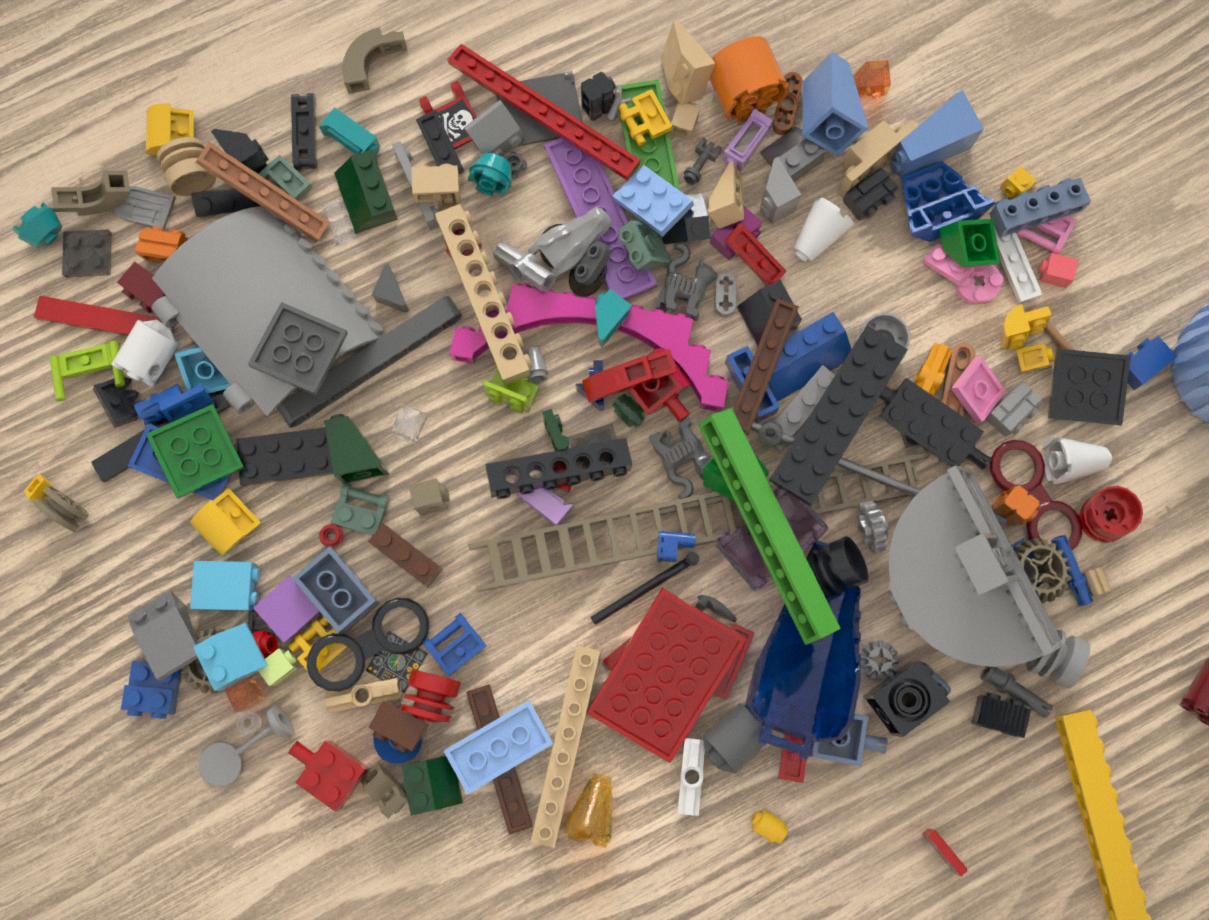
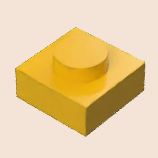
(36, 487)

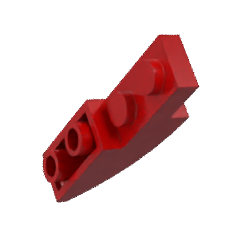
(628, 375)

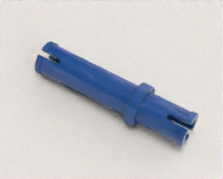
(1078, 581)

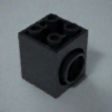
(922, 696)

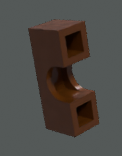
(405, 555)

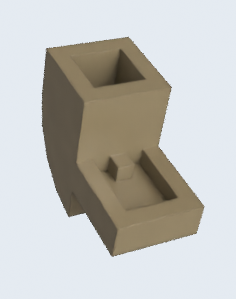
(384, 790)

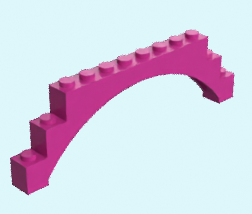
(655, 328)

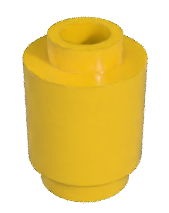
(769, 826)

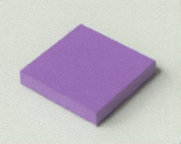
(287, 609)

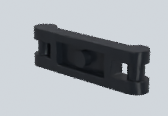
(303, 131)

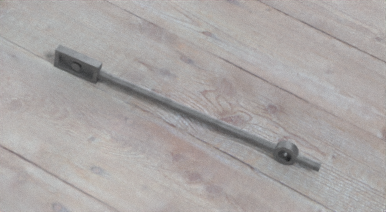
(779, 436)

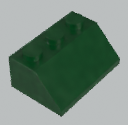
(365, 192)

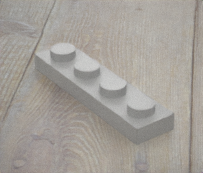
(404, 157)
(803, 404)

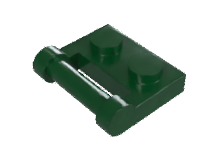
(554, 429)

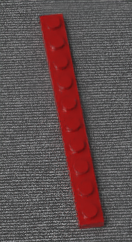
(544, 112)

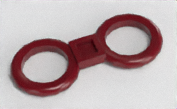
(1036, 489)

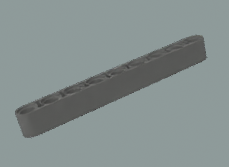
(371, 361)

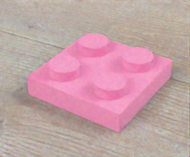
(978, 389)

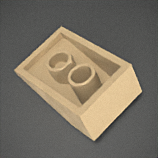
(685, 65)

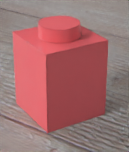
(1058, 270)

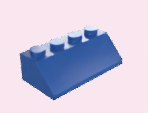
(806, 351)

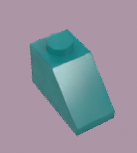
(610, 314)

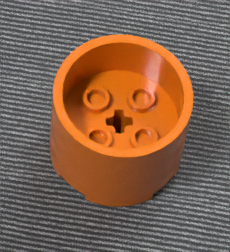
(747, 78)

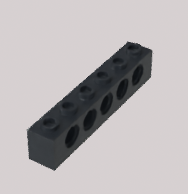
(615, 450)

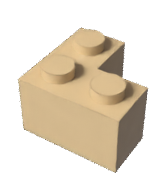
(436, 185)

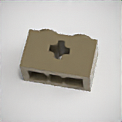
(429, 496)

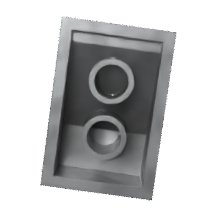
(164, 634)

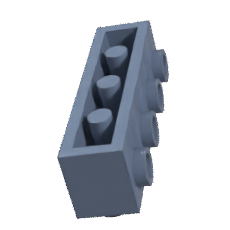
(1039, 207)

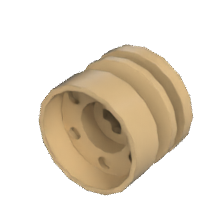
(180, 169)

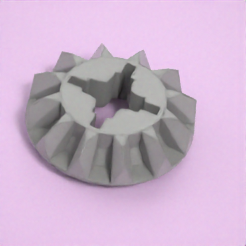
(871, 667)

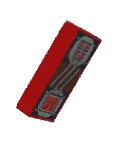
(945, 852)

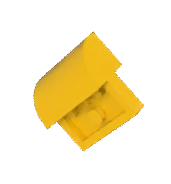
(165, 125)
(1020, 324)
(224, 522)

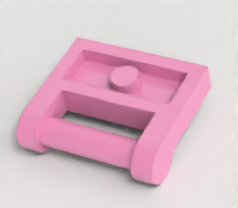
(1058, 228)

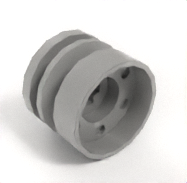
(890, 326)
(1065, 663)

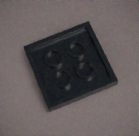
(1089, 386)

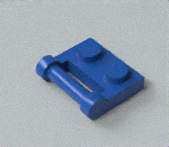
(460, 650)

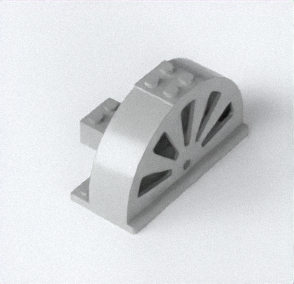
(963, 579)

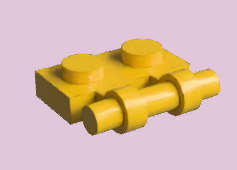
(651, 113)
(327, 654)

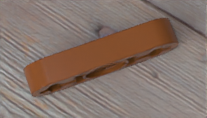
(790, 112)

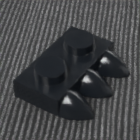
(117, 402)

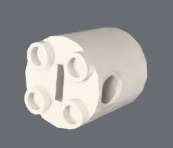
(147, 351)

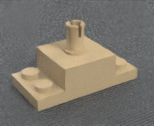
(872, 153)

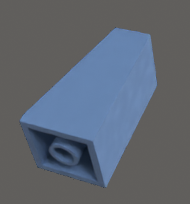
(832, 106)
(940, 137)

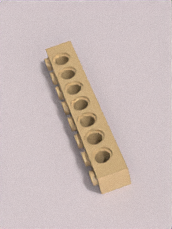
(450, 221)
(565, 747)

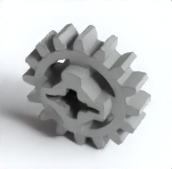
(872, 526)

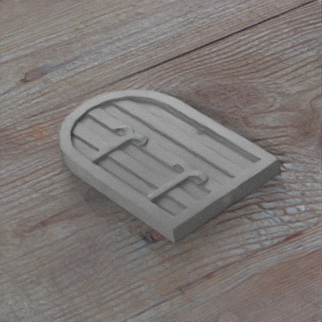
(146, 207)

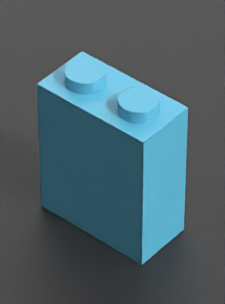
(224, 586)

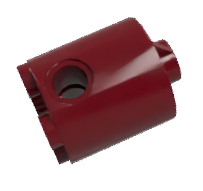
(1197, 695)

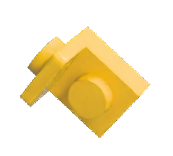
(1018, 183)
(1035, 357)

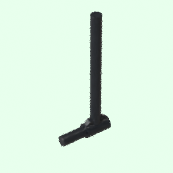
(691, 560)

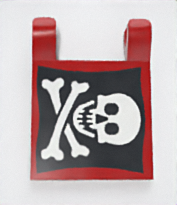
(453, 115)

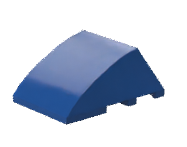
(938, 198)

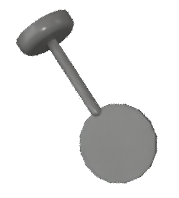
(222, 762)

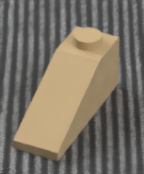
(727, 198)

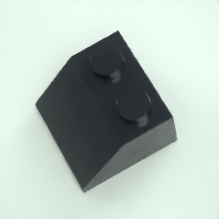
(242, 149)
(759, 306)

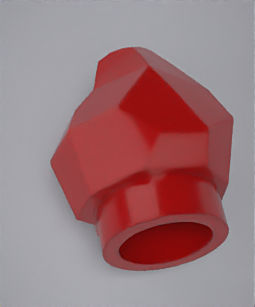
(266, 642)

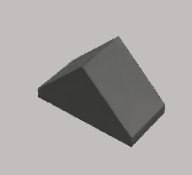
(388, 291)

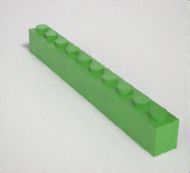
(768, 526)

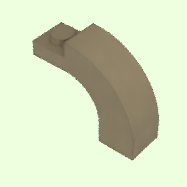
(363, 52)
(97, 198)

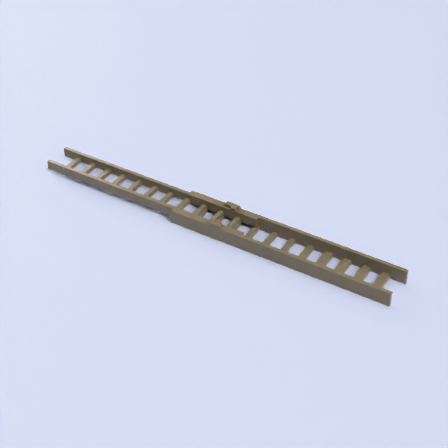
(660, 509)

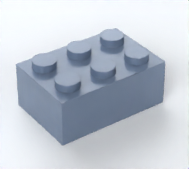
(336, 590)

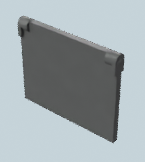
(556, 88)

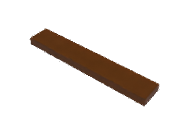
(764, 363)
(507, 784)

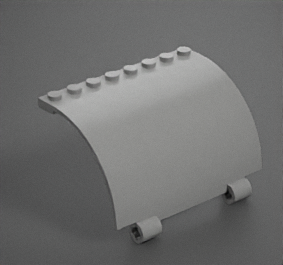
(230, 285)

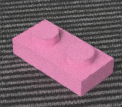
(946, 266)

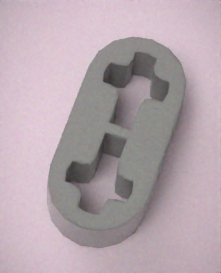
(730, 295)

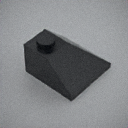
(692, 225)

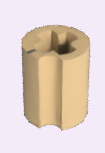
(1097, 581)

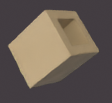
(685, 120)

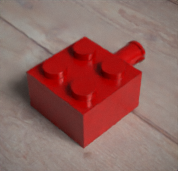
(662, 393)
(329, 773)

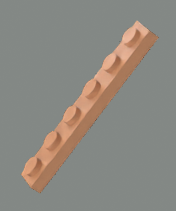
(262, 191)

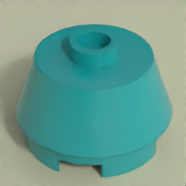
(491, 174)
(39, 226)

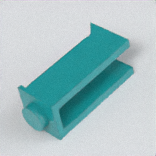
(348, 133)

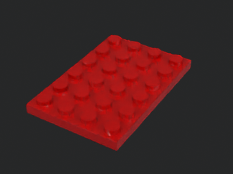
(666, 675)

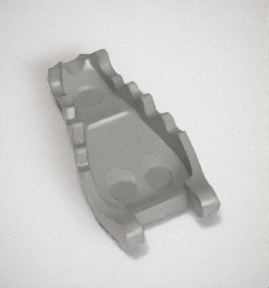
(568, 242)

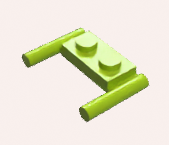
(82, 363)

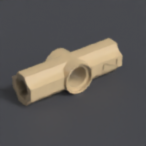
(378, 692)

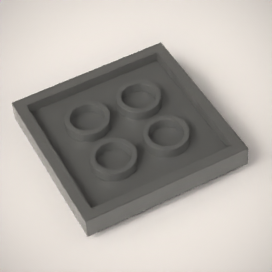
(298, 348)

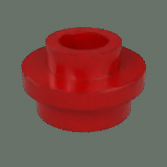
(326, 530)

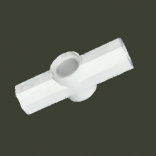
(691, 792)

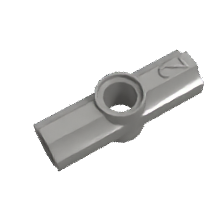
(524, 266)

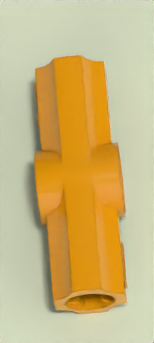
(931, 372)

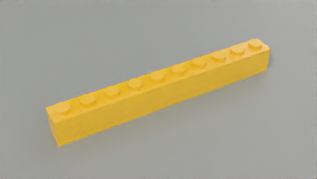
(1101, 816)

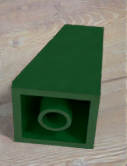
(350, 452)

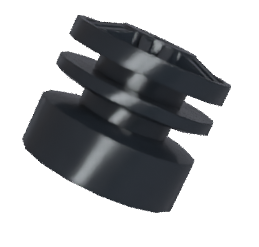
(838, 566)

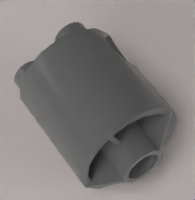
(733, 740)

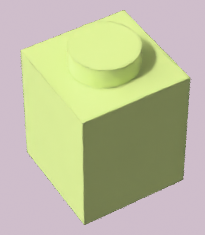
(280, 666)

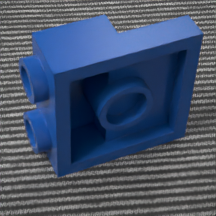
(148, 694)

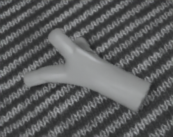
(617, 102)

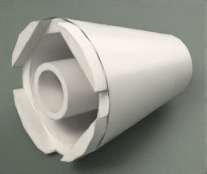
(821, 229)
(1073, 459)

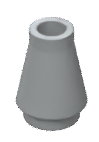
(539, 371)

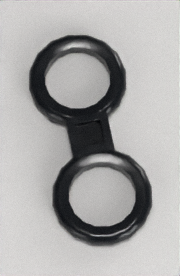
(367, 644)

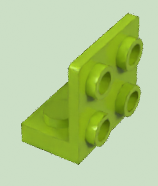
(518, 394)

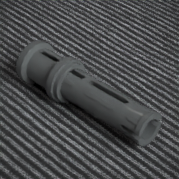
(1007, 684)

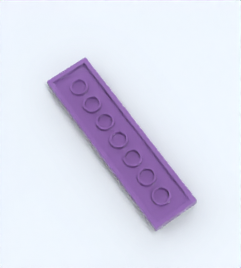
(589, 187)

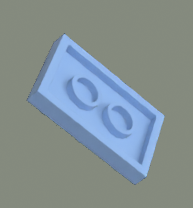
(653, 200)

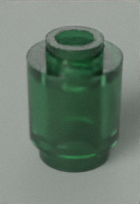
(629, 411)

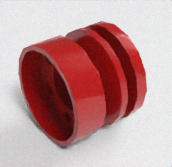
(1122, 511)
(430, 696)

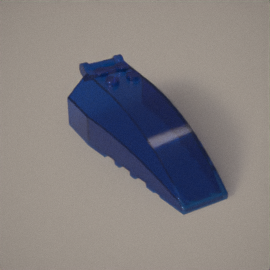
(812, 686)

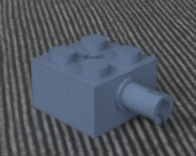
(851, 747)

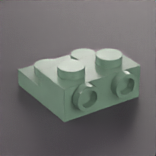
(644, 246)

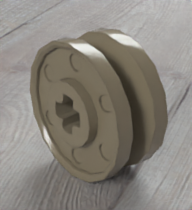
(61, 508)

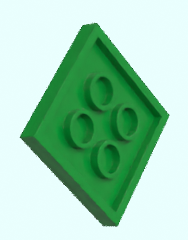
(195, 451)

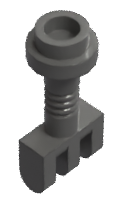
(692, 174)

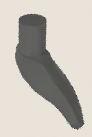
(714, 605)

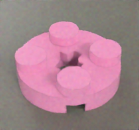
(980, 294)

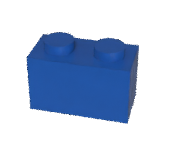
(1148, 361)

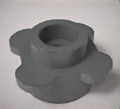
(521, 164)

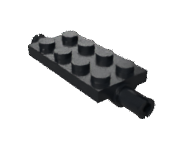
(932, 424)

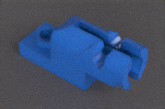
(173, 404)

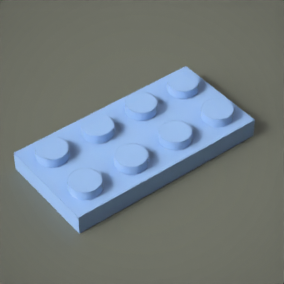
(498, 747)

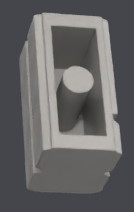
(1013, 409)

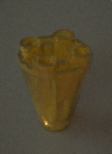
(592, 813)

